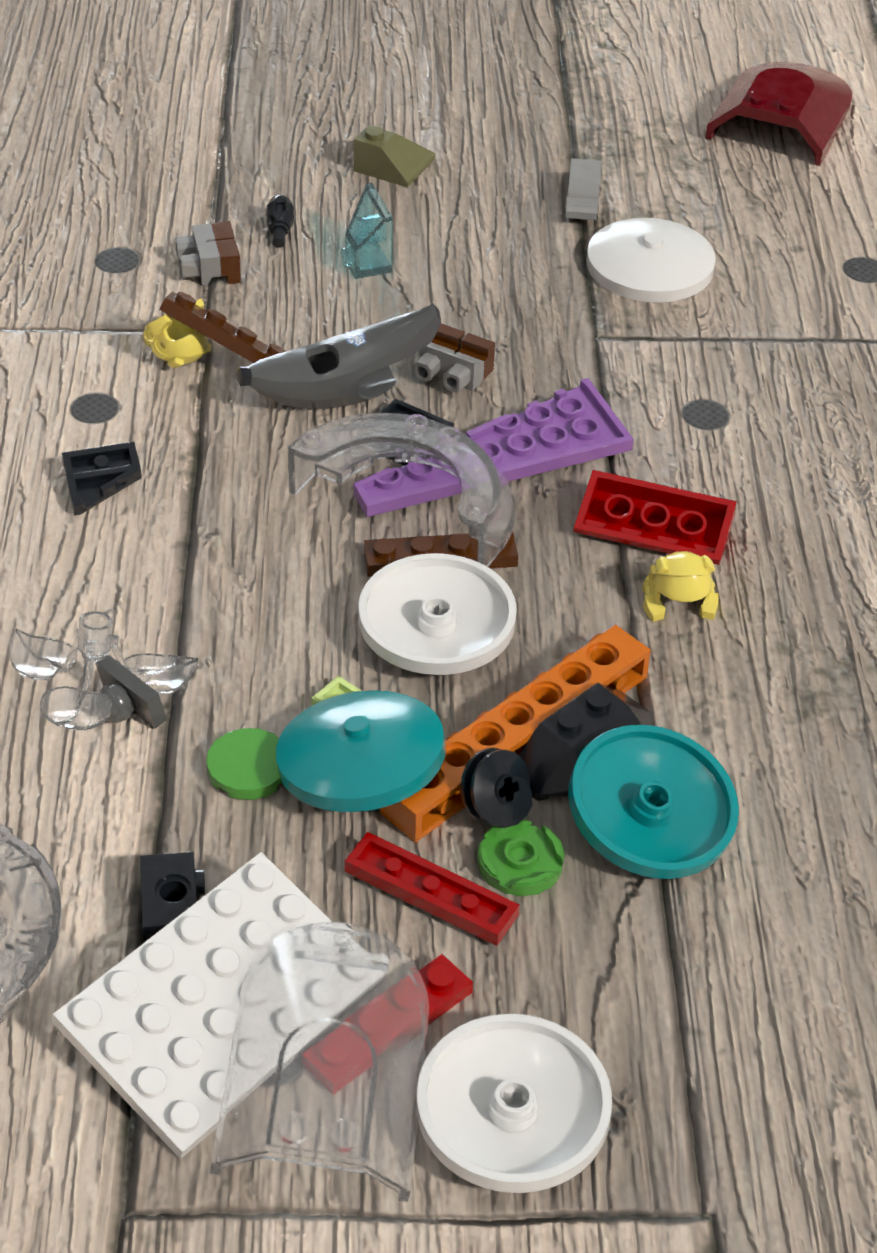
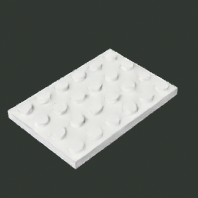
(169, 1009)

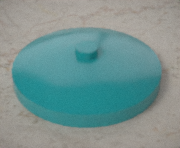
(360, 751)
(653, 801)

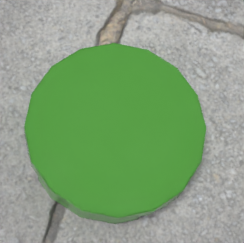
(244, 763)
(520, 858)

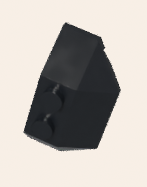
(565, 734)

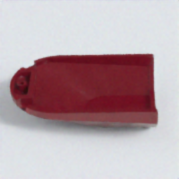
(791, 97)

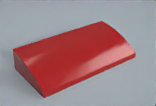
(655, 516)

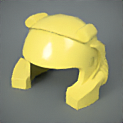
(175, 341)
(680, 578)

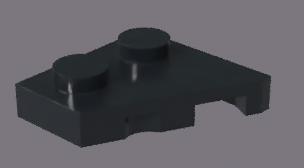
(99, 473)

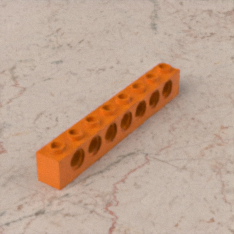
(608, 658)

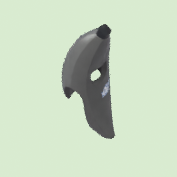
(342, 367)

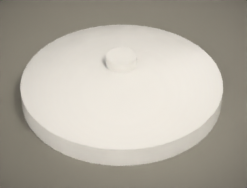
(650, 260)
(437, 614)
(514, 1103)

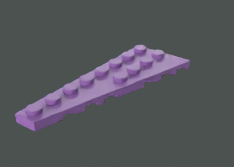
(543, 438)

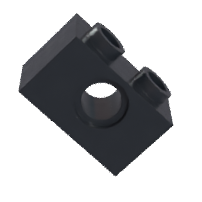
(168, 888)

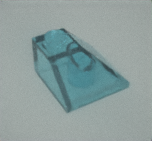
(369, 237)

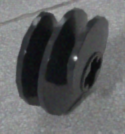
(496, 787)

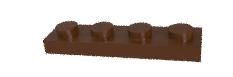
(214, 326)
(385, 551)

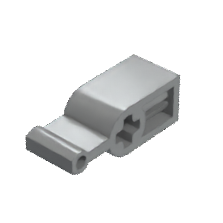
(583, 189)

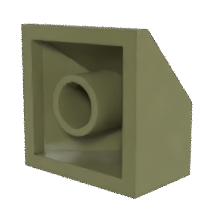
(389, 156)

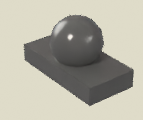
(129, 694)

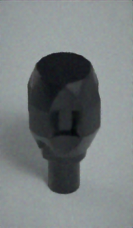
(279, 218)

